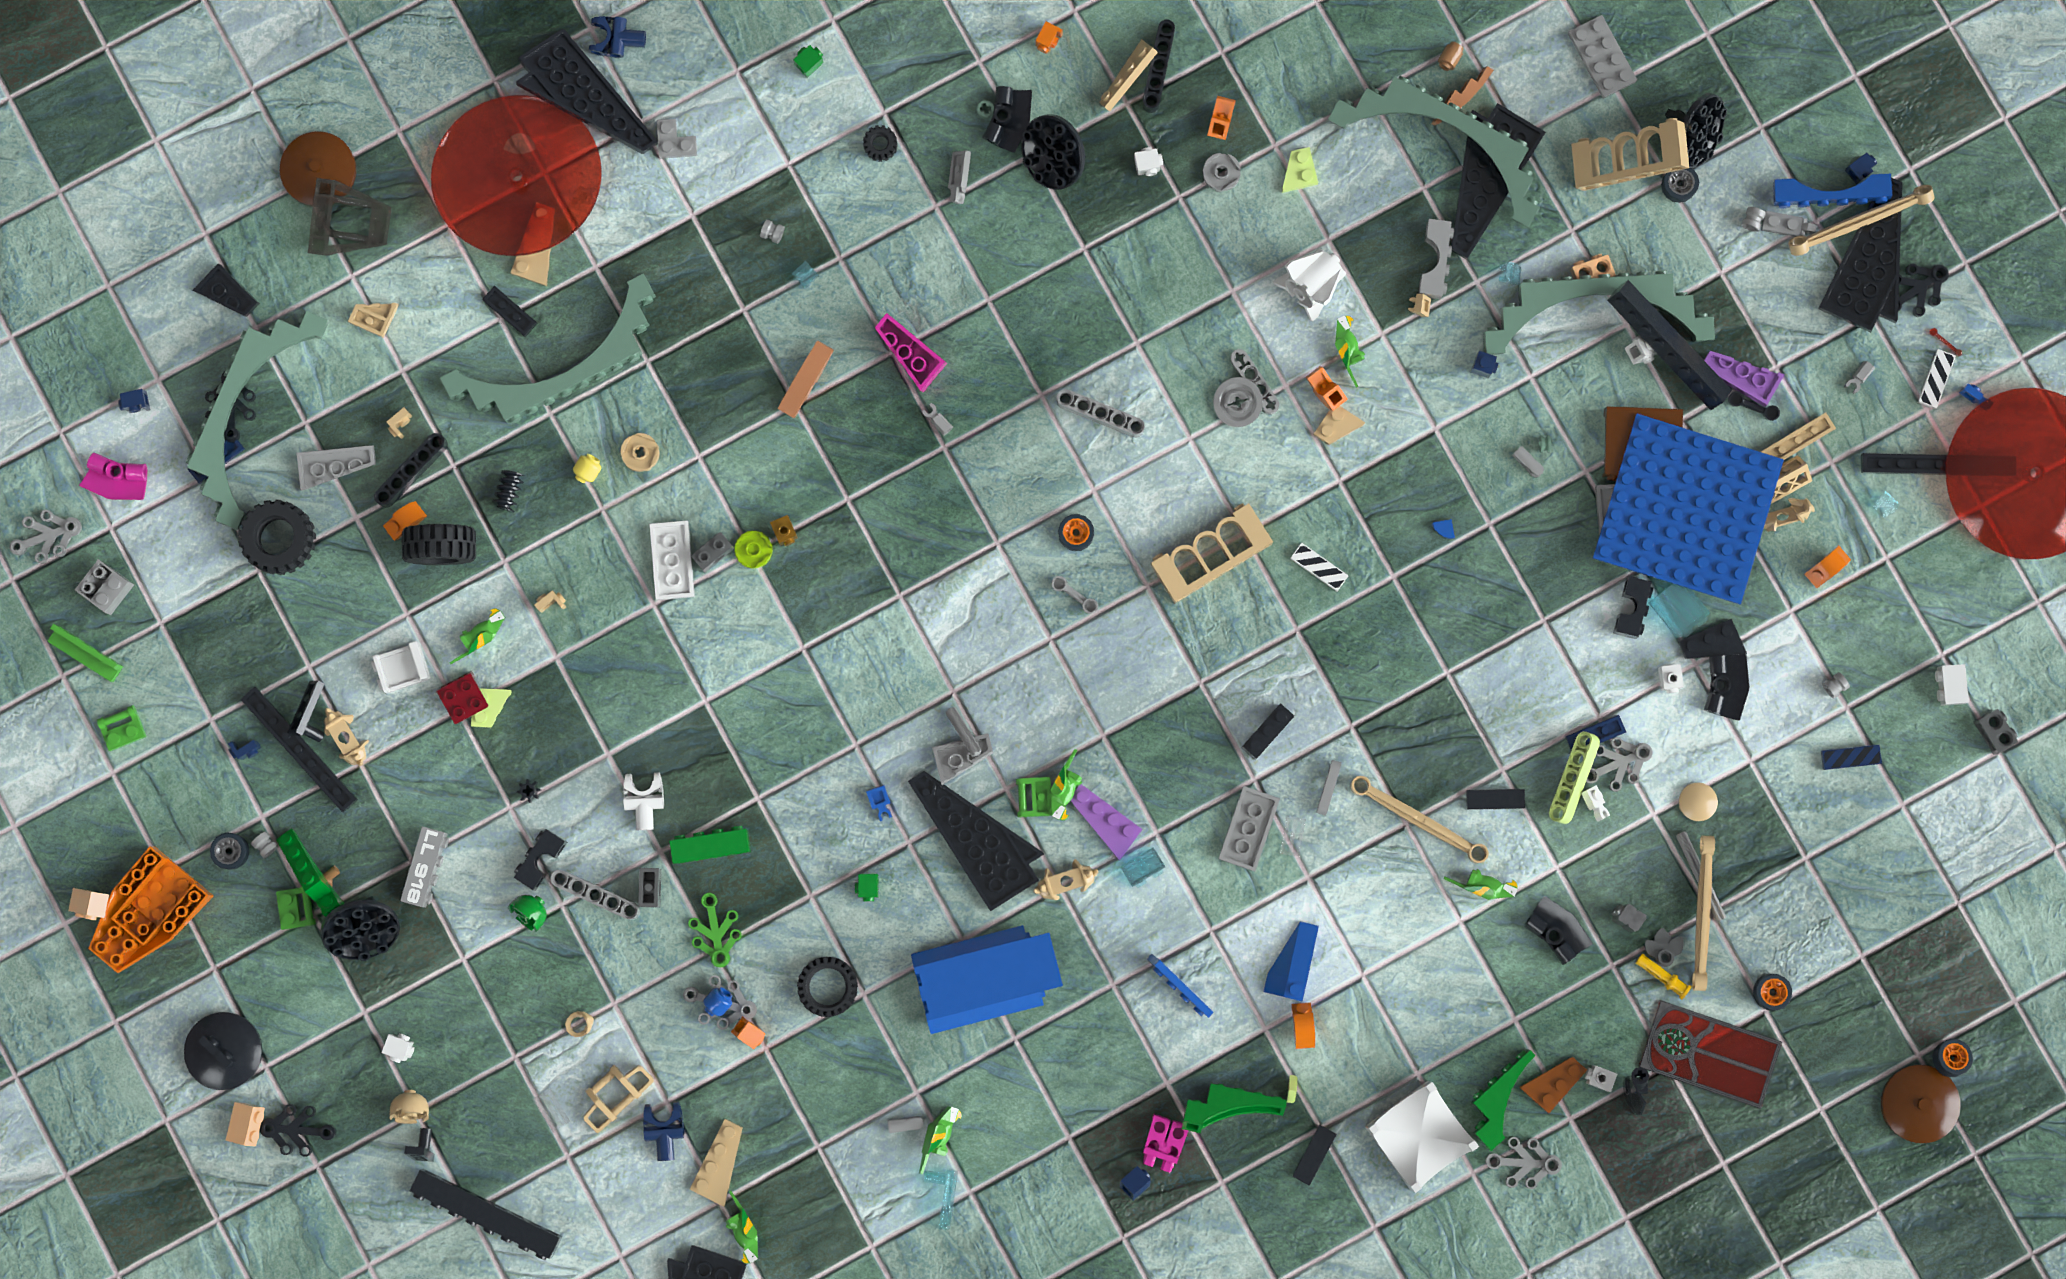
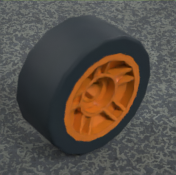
(1082, 524)
(1779, 984)
(1962, 1058)

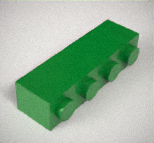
(709, 846)

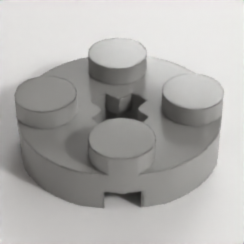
(1232, 172)

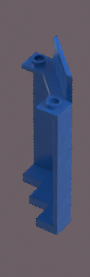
(985, 977)

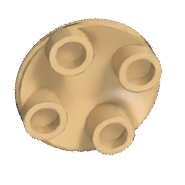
(1698, 801)

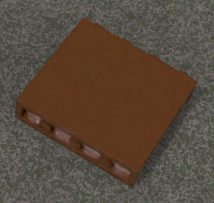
(1618, 429)

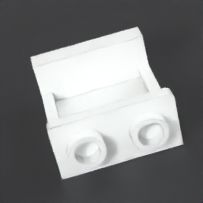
(401, 668)

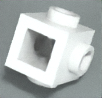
(1640, 351)

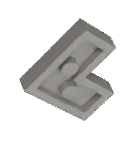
(672, 146)

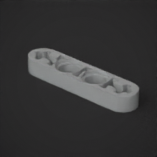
(1258, 379)

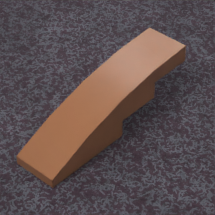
(1468, 90)
(806, 379)

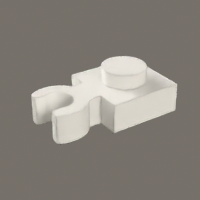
(1595, 801)

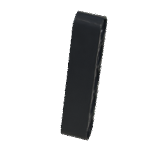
(1163, 58)
(401, 472)

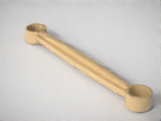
(1801, 244)
(1419, 819)
(1707, 849)

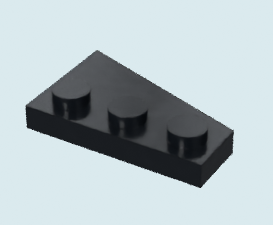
(227, 291)
(1714, 641)

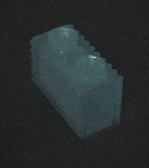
(1143, 867)

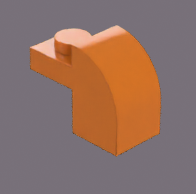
(1325, 389)
(1828, 567)
(1303, 1025)

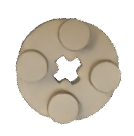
(634, 443)

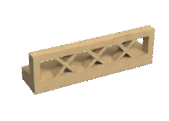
(1789, 474)

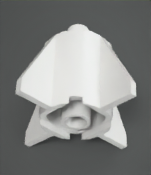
(1312, 280)

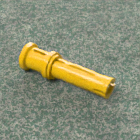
(1671, 981)

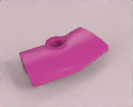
(127, 485)

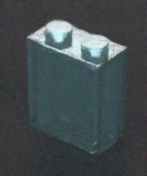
(1680, 609)

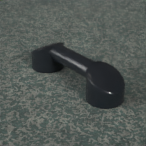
(1769, 413)

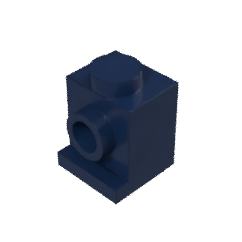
(1861, 168)
(134, 401)

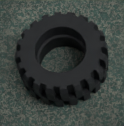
(256, 523)
(439, 544)

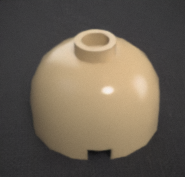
(409, 1107)

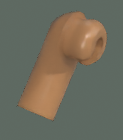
(330, 874)

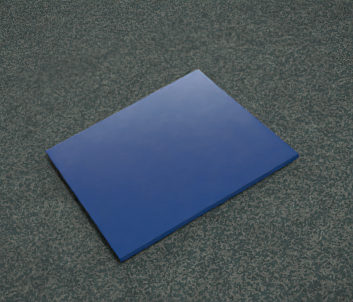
(1688, 509)

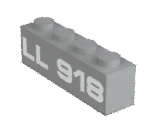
(424, 867)

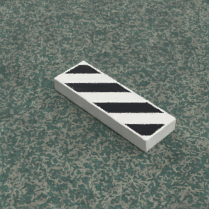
(1936, 379)
(1319, 567)

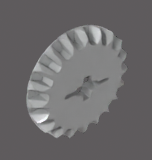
(1227, 394)

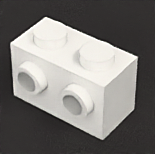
(1952, 685)

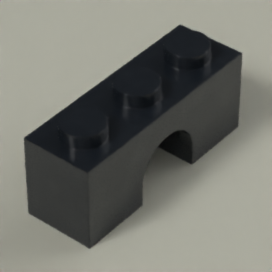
(1638, 591)
(1267, 731)
(528, 872)

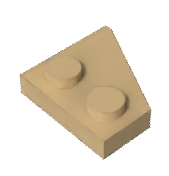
(373, 317)
(1337, 425)

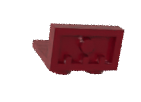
(462, 697)

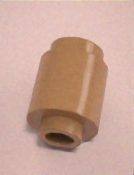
(1450, 56)

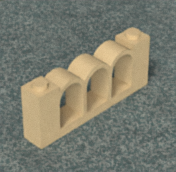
(1673, 153)
(1251, 528)

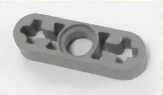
(1328, 788)

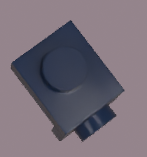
(248, 750)

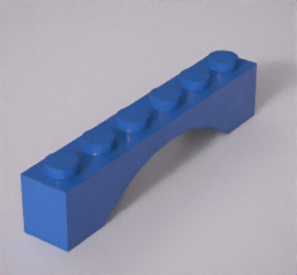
(1791, 192)

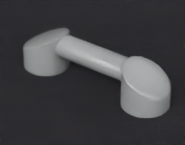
(1060, 584)

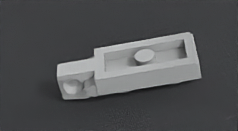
(959, 175)
(1787, 224)

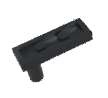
(300, 721)
(421, 1152)

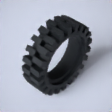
(804, 986)

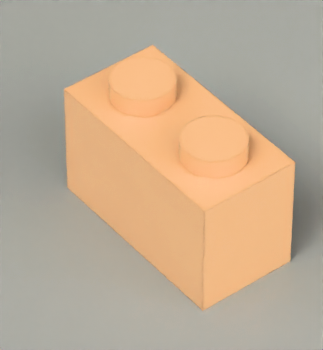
(88, 904)
(245, 1124)

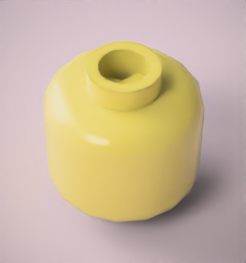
(587, 468)

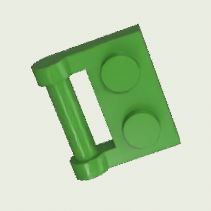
(123, 734)
(1040, 797)
(289, 909)

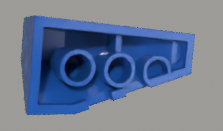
(1291, 969)

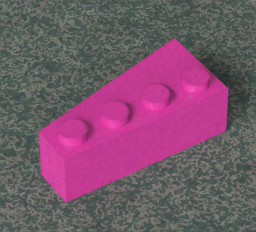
(916, 358)

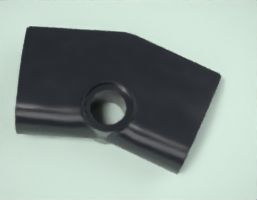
(1009, 132)
(1734, 674)
(1570, 934)
(1634, 1088)

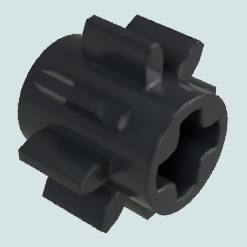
(525, 787)

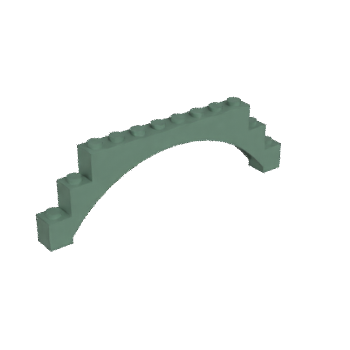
(1407, 99)
(1538, 296)
(251, 355)
(611, 355)

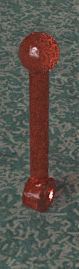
(1933, 332)

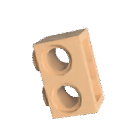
(1590, 267)

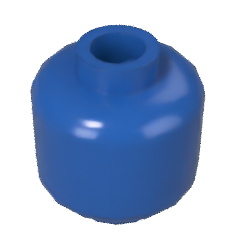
(717, 1001)

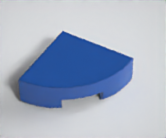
(1444, 528)

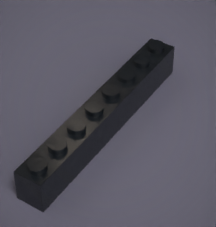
(1669, 345)
(486, 1214)

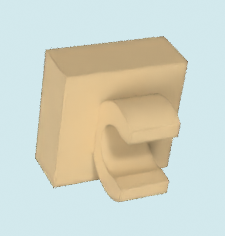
(1422, 305)

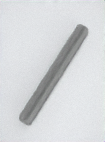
(1694, 863)

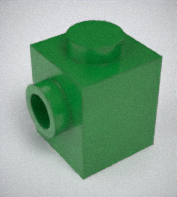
(808, 60)
(867, 887)

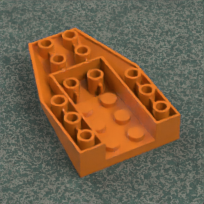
(146, 910)

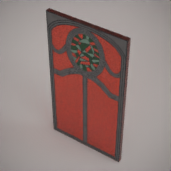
(1710, 1054)

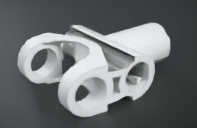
(644, 802)

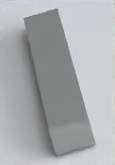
(1107, 420)
(586, 891)

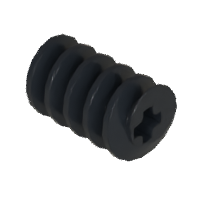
(507, 490)

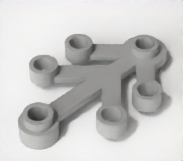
(49, 536)
(1621, 762)
(735, 1006)
(1526, 1163)

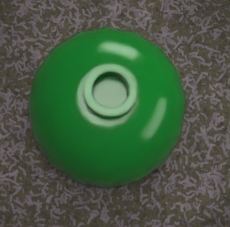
(529, 911)

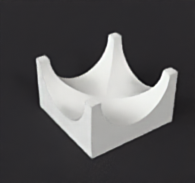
(1420, 1136)

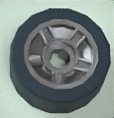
(1676, 193)
(223, 843)

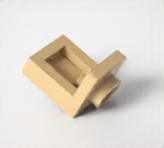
(546, 601)

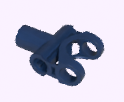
(617, 38)
(663, 1132)

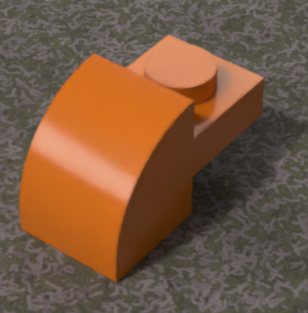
(1221, 117)
(406, 516)

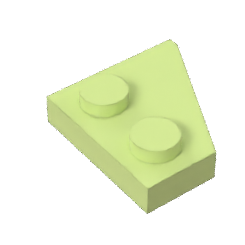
(1300, 171)
(495, 700)

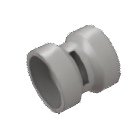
(1753, 219)
(772, 231)
(1836, 685)
(264, 844)

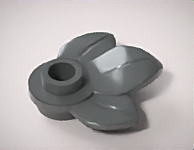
(1664, 945)

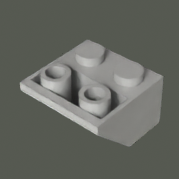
(104, 587)

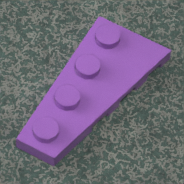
(1751, 381)
(1107, 822)

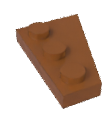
(1554, 1084)

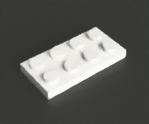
(672, 560)

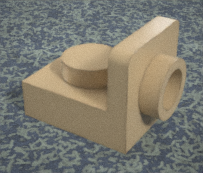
(399, 419)

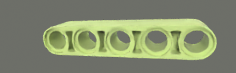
(1581, 770)

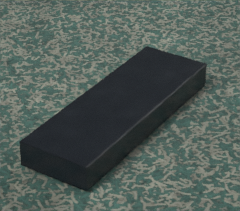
(509, 311)
(1495, 799)
(1314, 1155)

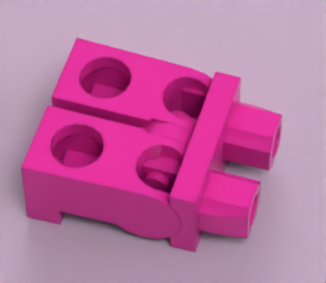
(1161, 1147)

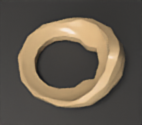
(589, 1020)

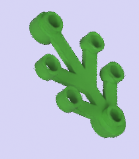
(715, 933)

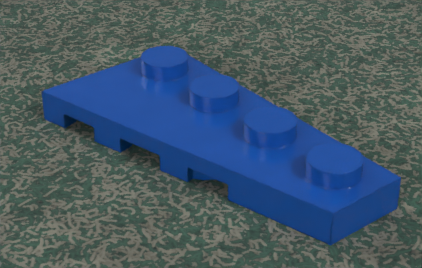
(1174, 982)

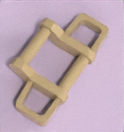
(634, 1093)

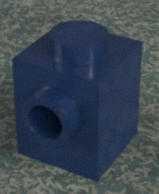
(1484, 364)
(1135, 1183)

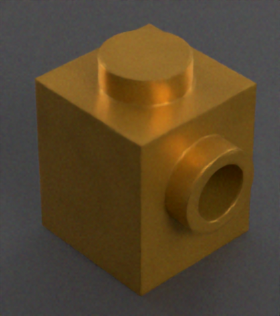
(784, 531)

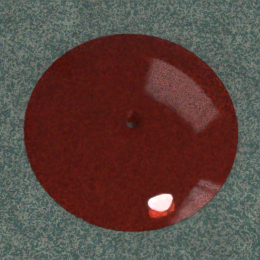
(506, 140)
(1992, 477)

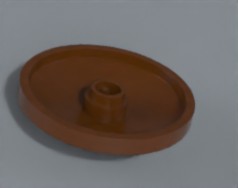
(314, 157)
(1920, 1104)

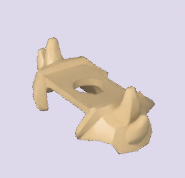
(1796, 512)
(335, 724)
(1050, 885)

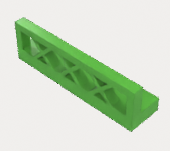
(84, 653)

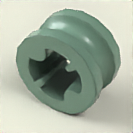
(988, 104)
(1544, 443)

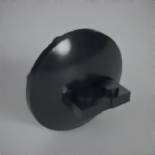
(1702, 126)
(1053, 151)
(359, 928)
(223, 1051)

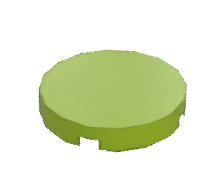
(753, 549)

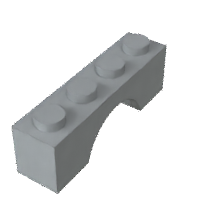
(1437, 235)

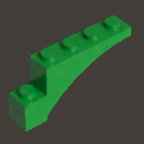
(308, 873)
(1494, 1099)
(1228, 1102)

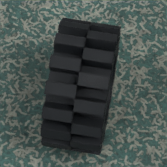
(880, 132)

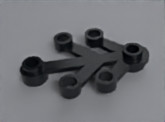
(1920, 286)
(239, 405)
(294, 1129)

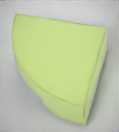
(1292, 1089)

